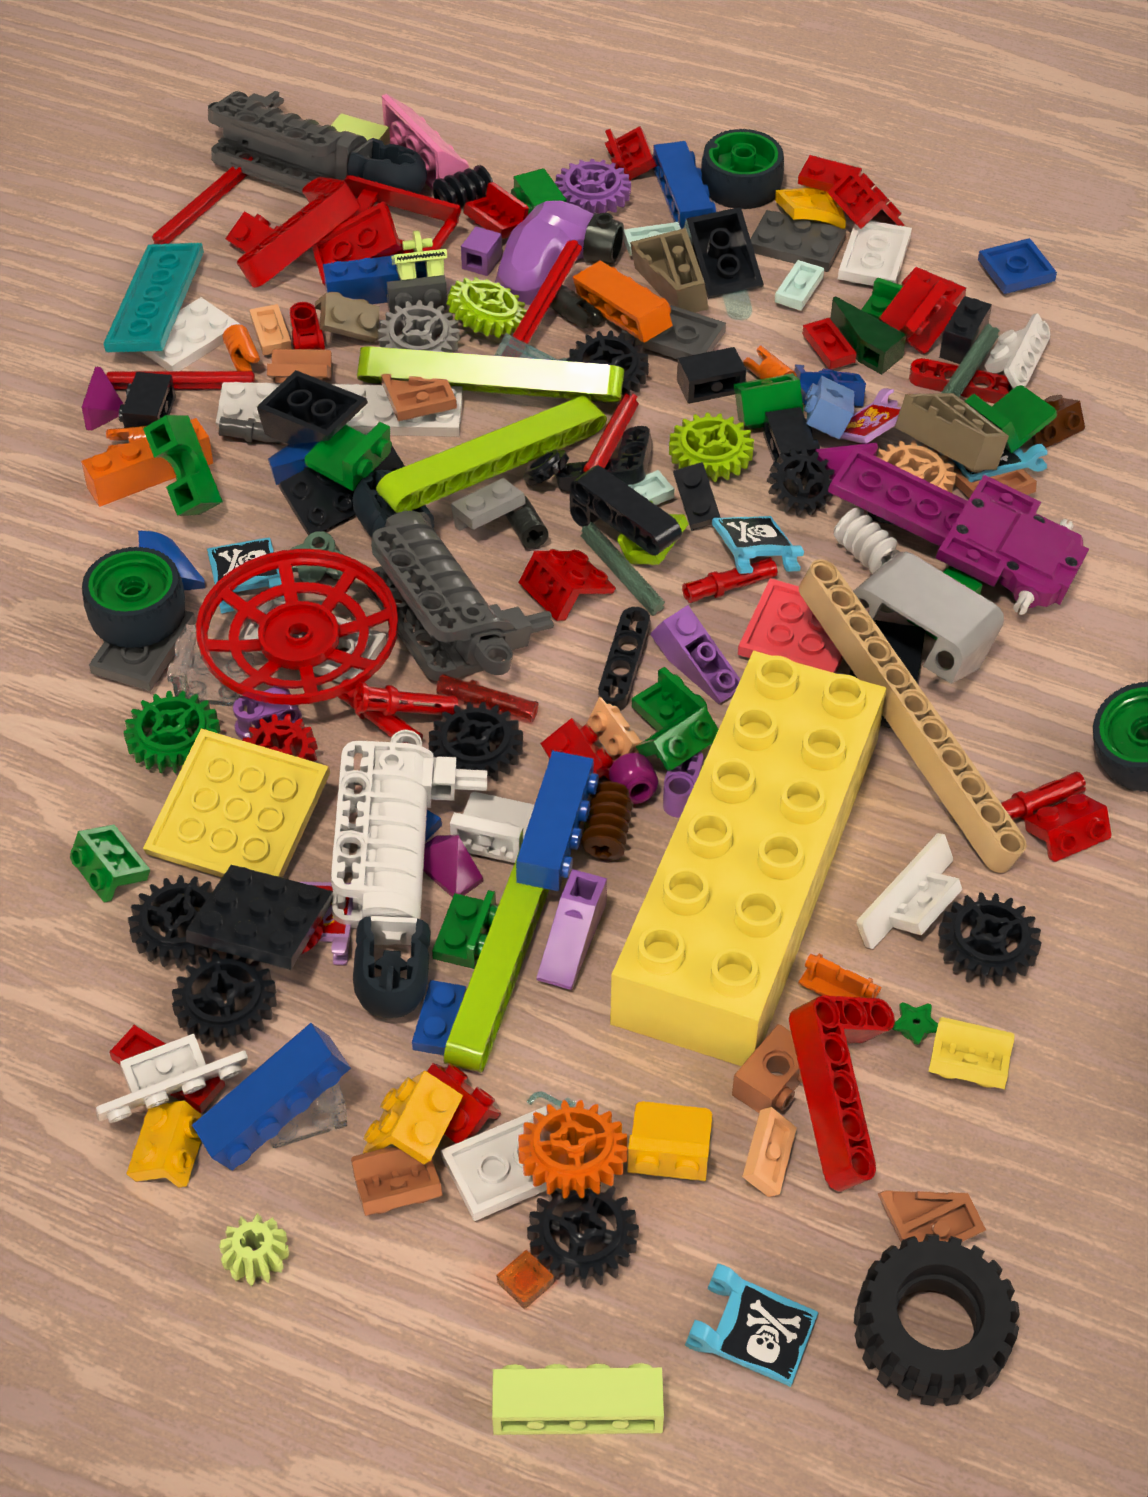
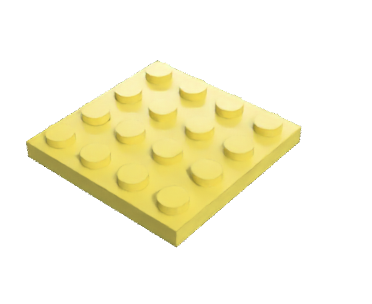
(236, 807)

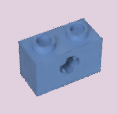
(829, 407)

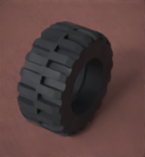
(964, 1277)

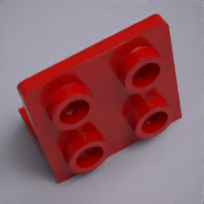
(861, 202)
(559, 577)

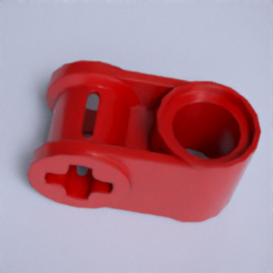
(305, 327)

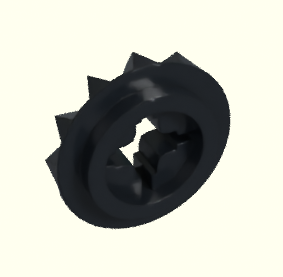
(545, 466)

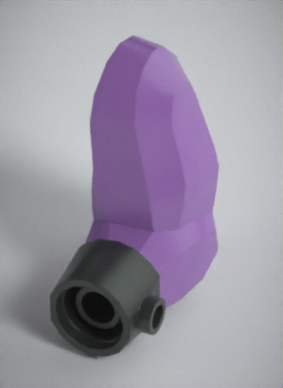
(541, 238)

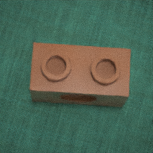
(757, 1085)

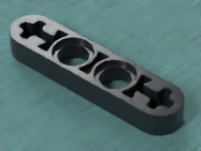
(622, 658)

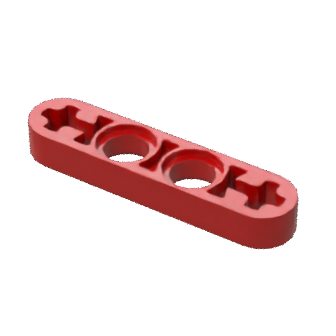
(929, 380)

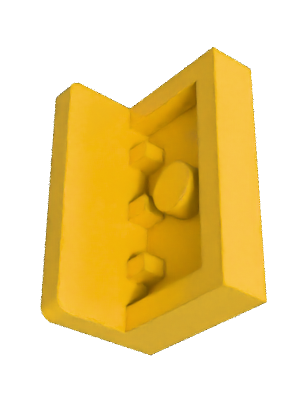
(166, 1144)

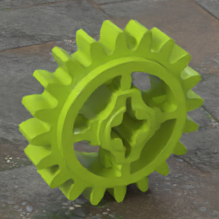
(485, 307)
(714, 442)

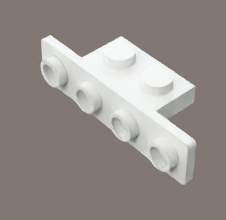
(1019, 351)
(914, 896)
(164, 1072)

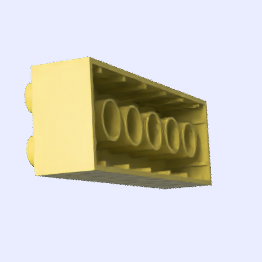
(747, 860)

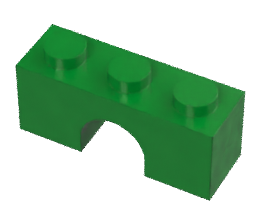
(177, 442)

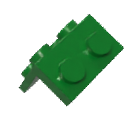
(1016, 414)
(350, 454)

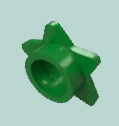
(913, 1031)

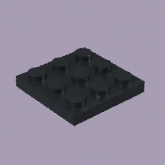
(259, 917)

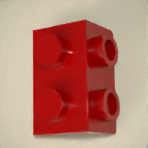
(631, 152)
(823, 173)
(497, 210)
(249, 231)
(579, 741)
(1070, 826)
(473, 1108)

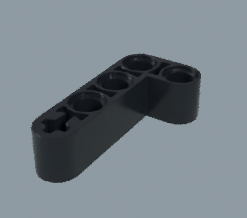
(605, 497)

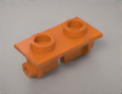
(832, 980)

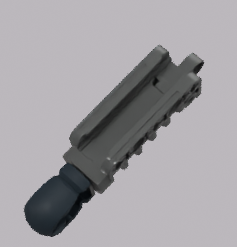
(300, 150)
(438, 593)

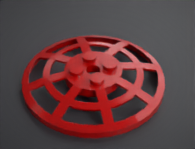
(294, 618)

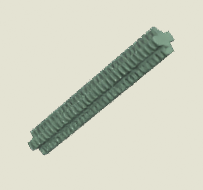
(972, 360)
(622, 569)

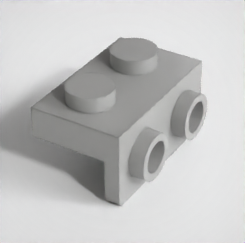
(486, 504)

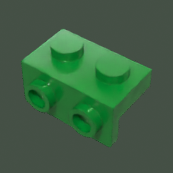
(666, 700)

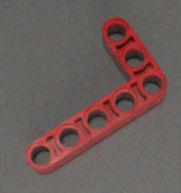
(328, 207)
(836, 1112)

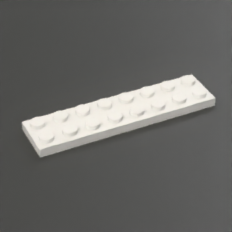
(241, 400)

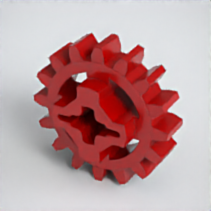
(285, 737)

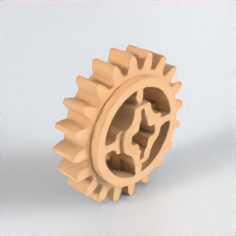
(921, 463)

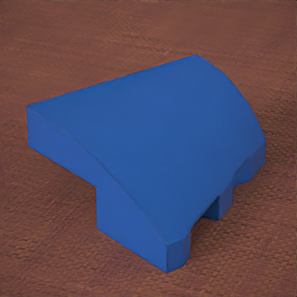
(849, 380)
(289, 461)
(190, 576)

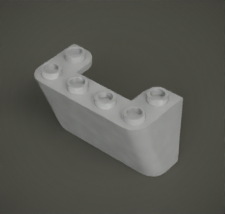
(939, 604)

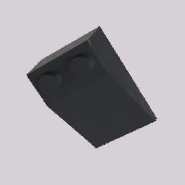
(724, 252)
(307, 410)

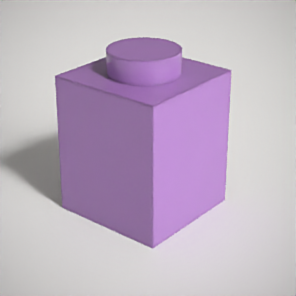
(481, 251)

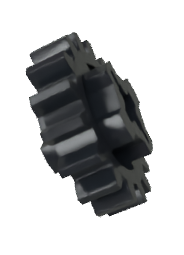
(790, 487)

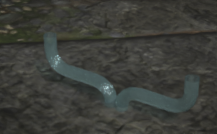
(548, 1097)

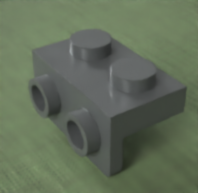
(412, 290)

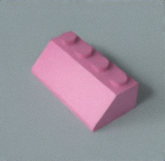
(413, 132)

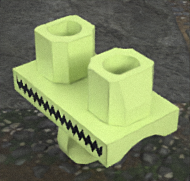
(406, 262)

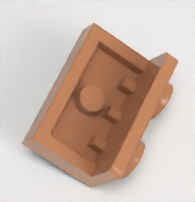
(311, 362)
(393, 1180)

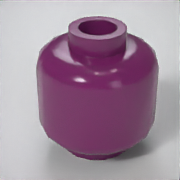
(636, 774)

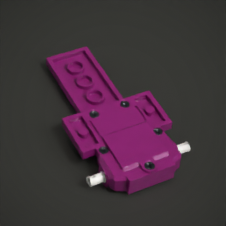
(983, 537)

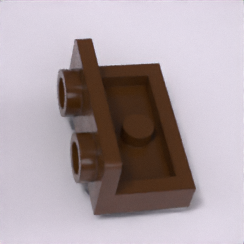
(1067, 423)

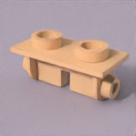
(613, 729)

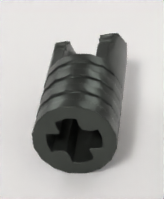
(576, 308)
(528, 525)

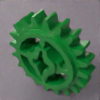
(171, 727)

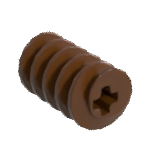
(607, 821)

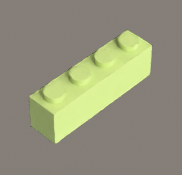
(577, 1400)

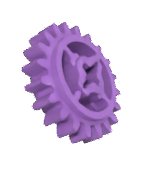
(594, 186)

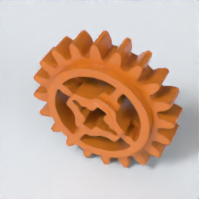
(572, 1149)

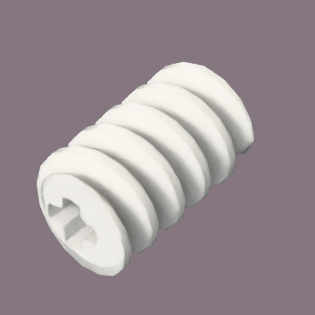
(865, 539)

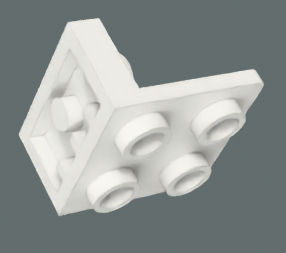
(492, 826)

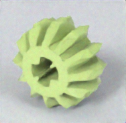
(240, 1257)

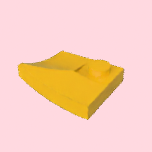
(811, 205)

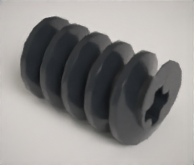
(462, 186)

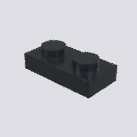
(696, 495)

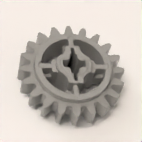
(419, 329)

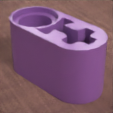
(680, 784)

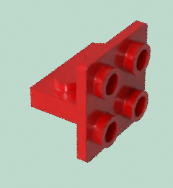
(919, 312)

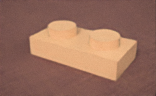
(270, 328)
(769, 1152)

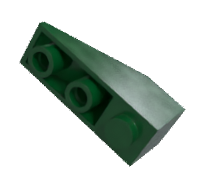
(874, 341)

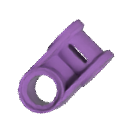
(258, 710)

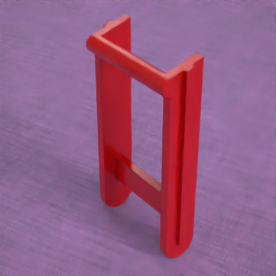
(371, 192)

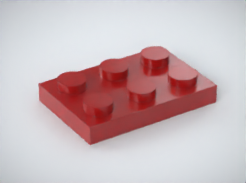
(361, 237)

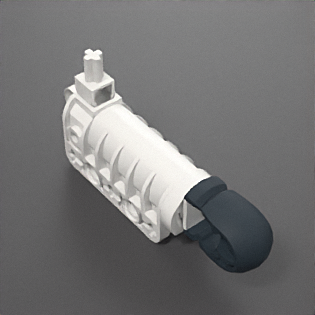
(389, 861)

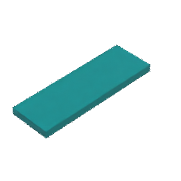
(154, 298)

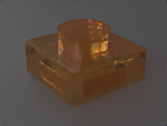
(525, 1279)

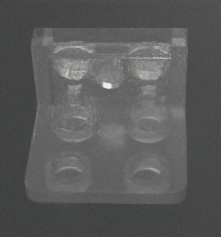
(192, 675)

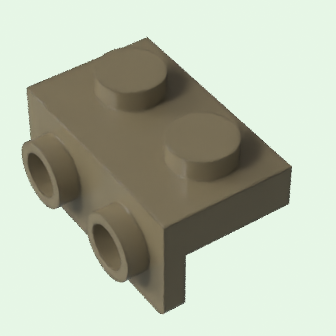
(348, 316)

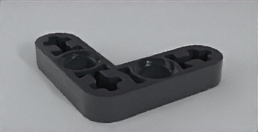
(629, 466)

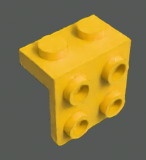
(414, 1117)
(670, 1141)

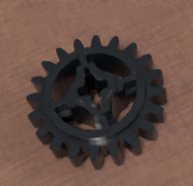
(617, 352)
(476, 739)
(173, 912)
(985, 948)
(200, 1002)
(568, 1219)

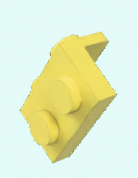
(971, 1053)

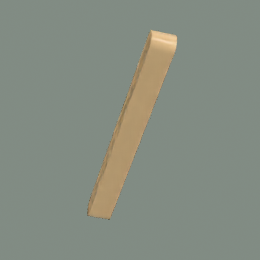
(913, 718)

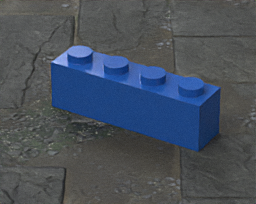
(681, 182)
(364, 278)
(556, 821)
(271, 1097)

